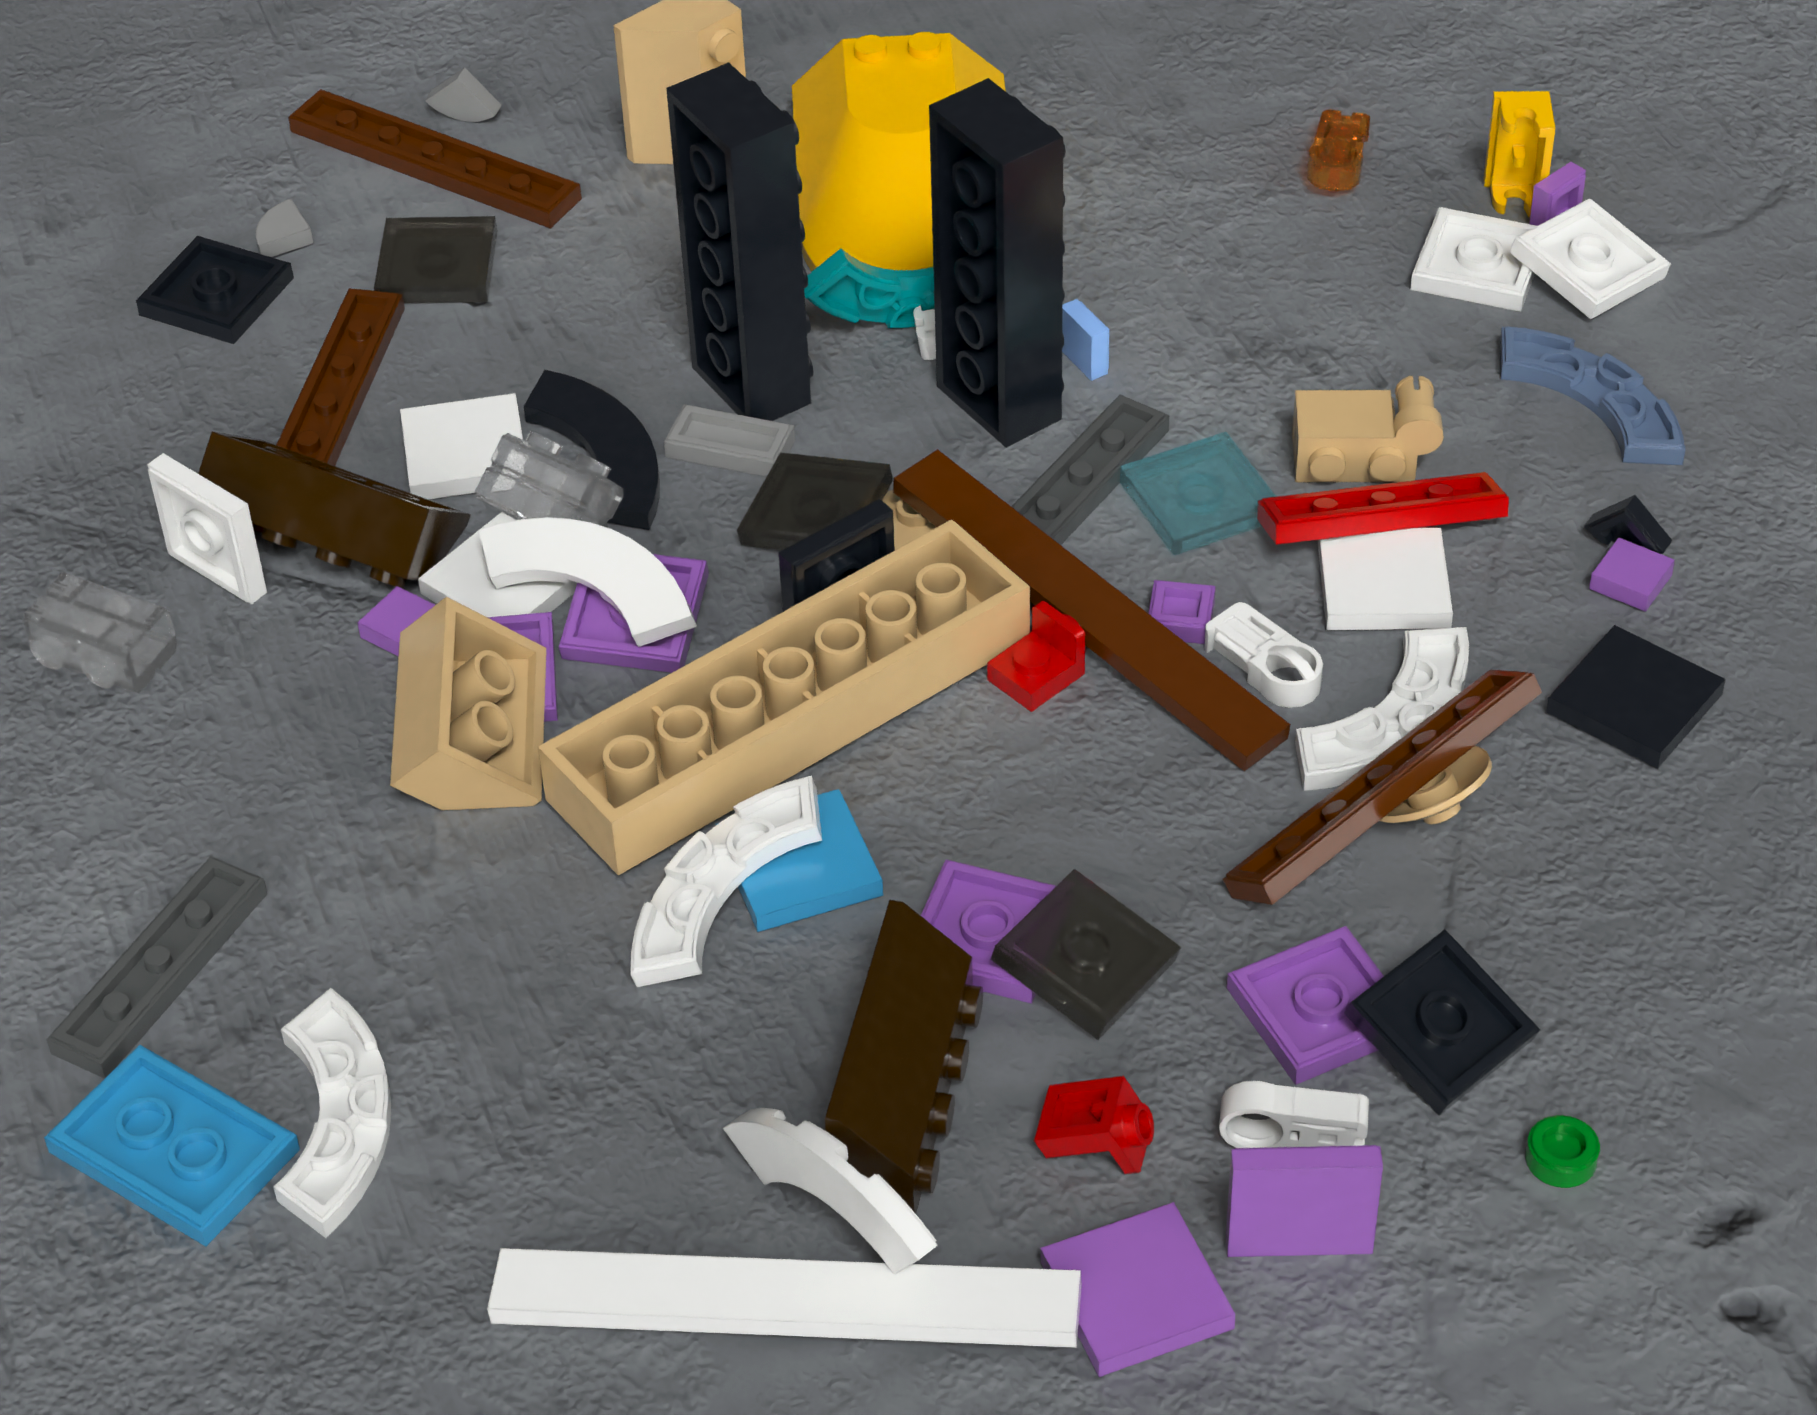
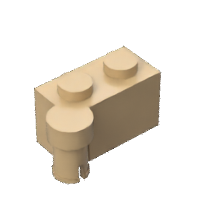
(1358, 436)

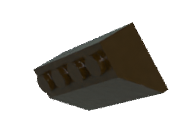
(333, 509)
(905, 1054)

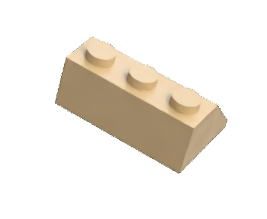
(665, 48)
(468, 712)

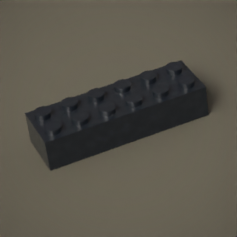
(741, 242)
(998, 260)

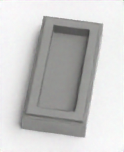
(727, 440)

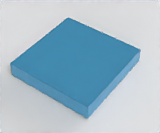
(814, 875)

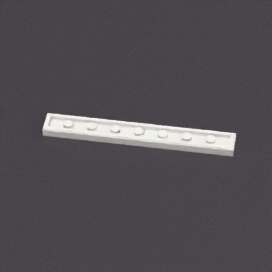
(786, 1297)

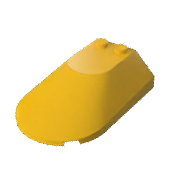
(869, 144)

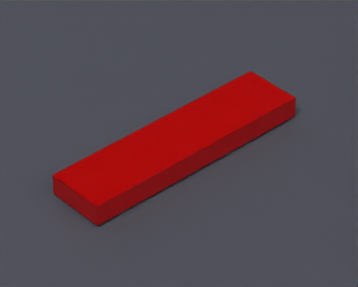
(1382, 508)

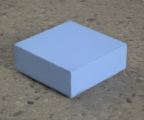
(1085, 339)

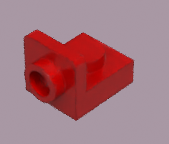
(1041, 660)
(1096, 1119)

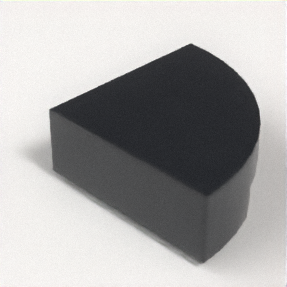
(1631, 522)

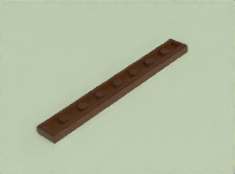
(1112, 623)

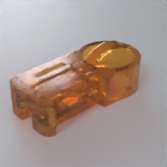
(1337, 151)

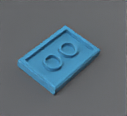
(172, 1144)

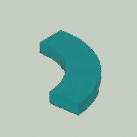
(869, 292)

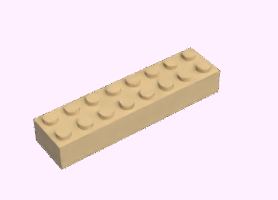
(783, 695)

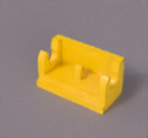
(1518, 146)

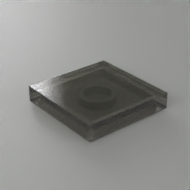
(437, 258)
(808, 495)
(1085, 953)

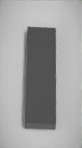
(1091, 467)
(157, 967)

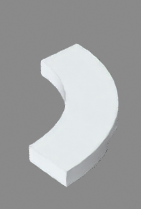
(597, 558)
(1429, 678)
(707, 871)
(352, 1114)
(819, 1165)

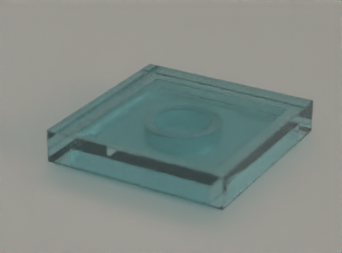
(1197, 492)

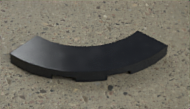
(609, 433)

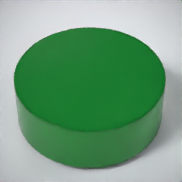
(1562, 1151)

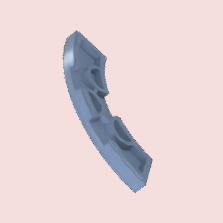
(1609, 388)

